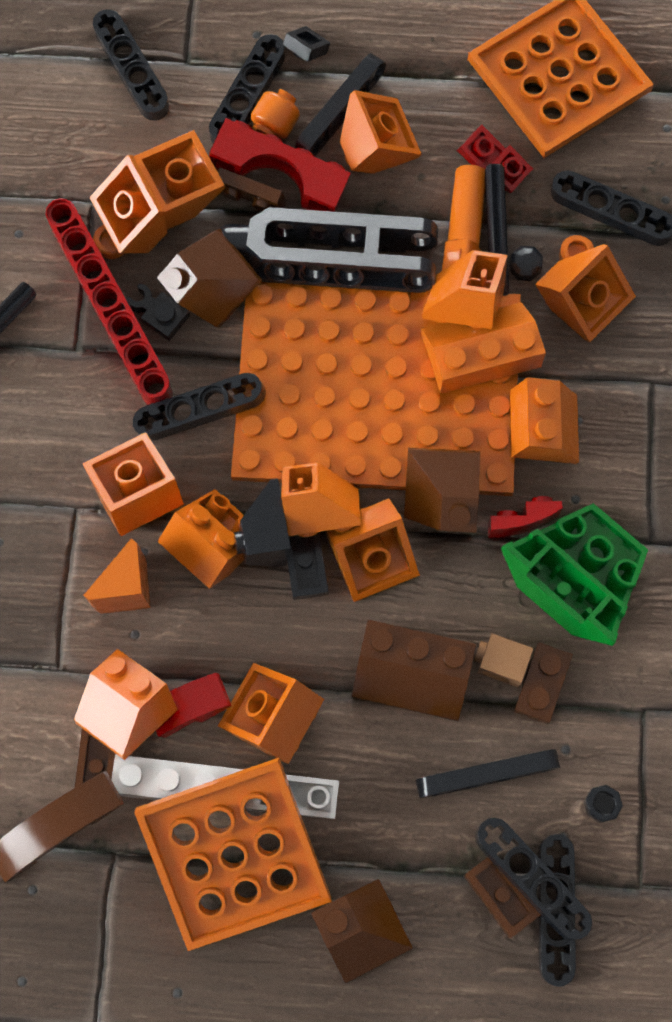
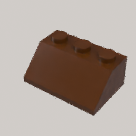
(413, 670)

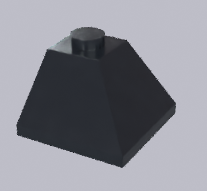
(264, 530)

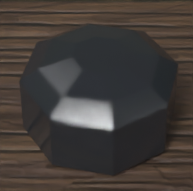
(526, 263)
(603, 803)

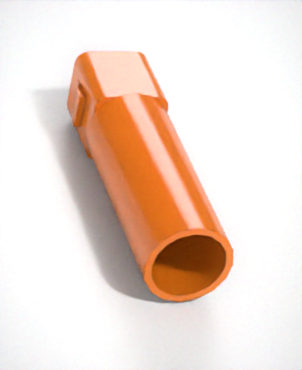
(465, 213)

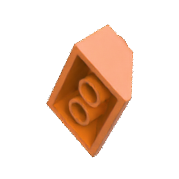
(473, 356)

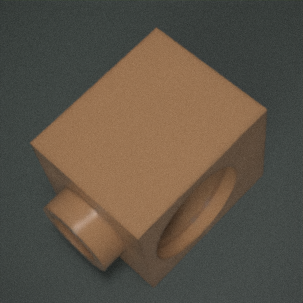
(503, 659)

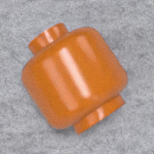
(275, 114)

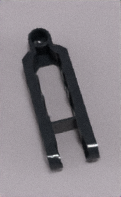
(373, 269)

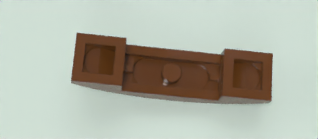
(56, 824)

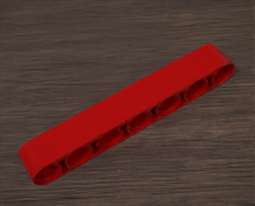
(104, 288)

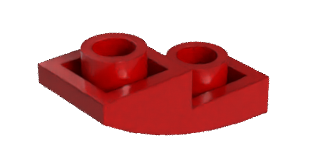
(484, 149)
(535, 514)
(196, 702)

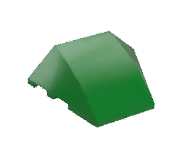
(579, 572)

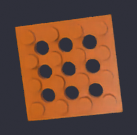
(576, 117)
(236, 913)

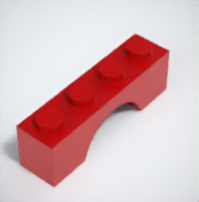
(244, 150)

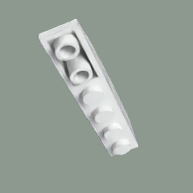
(161, 778)

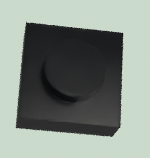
(306, 43)

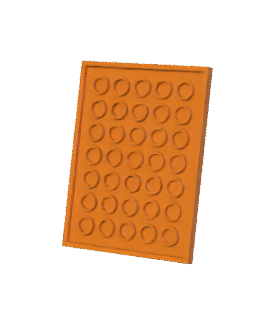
(358, 389)

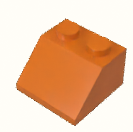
(180, 177)
(130, 209)
(544, 421)
(133, 484)
(375, 553)
(123, 704)
(271, 712)

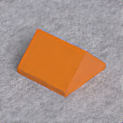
(122, 584)

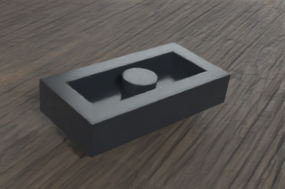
(306, 567)

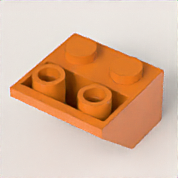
(468, 291)
(318, 500)
(204, 537)

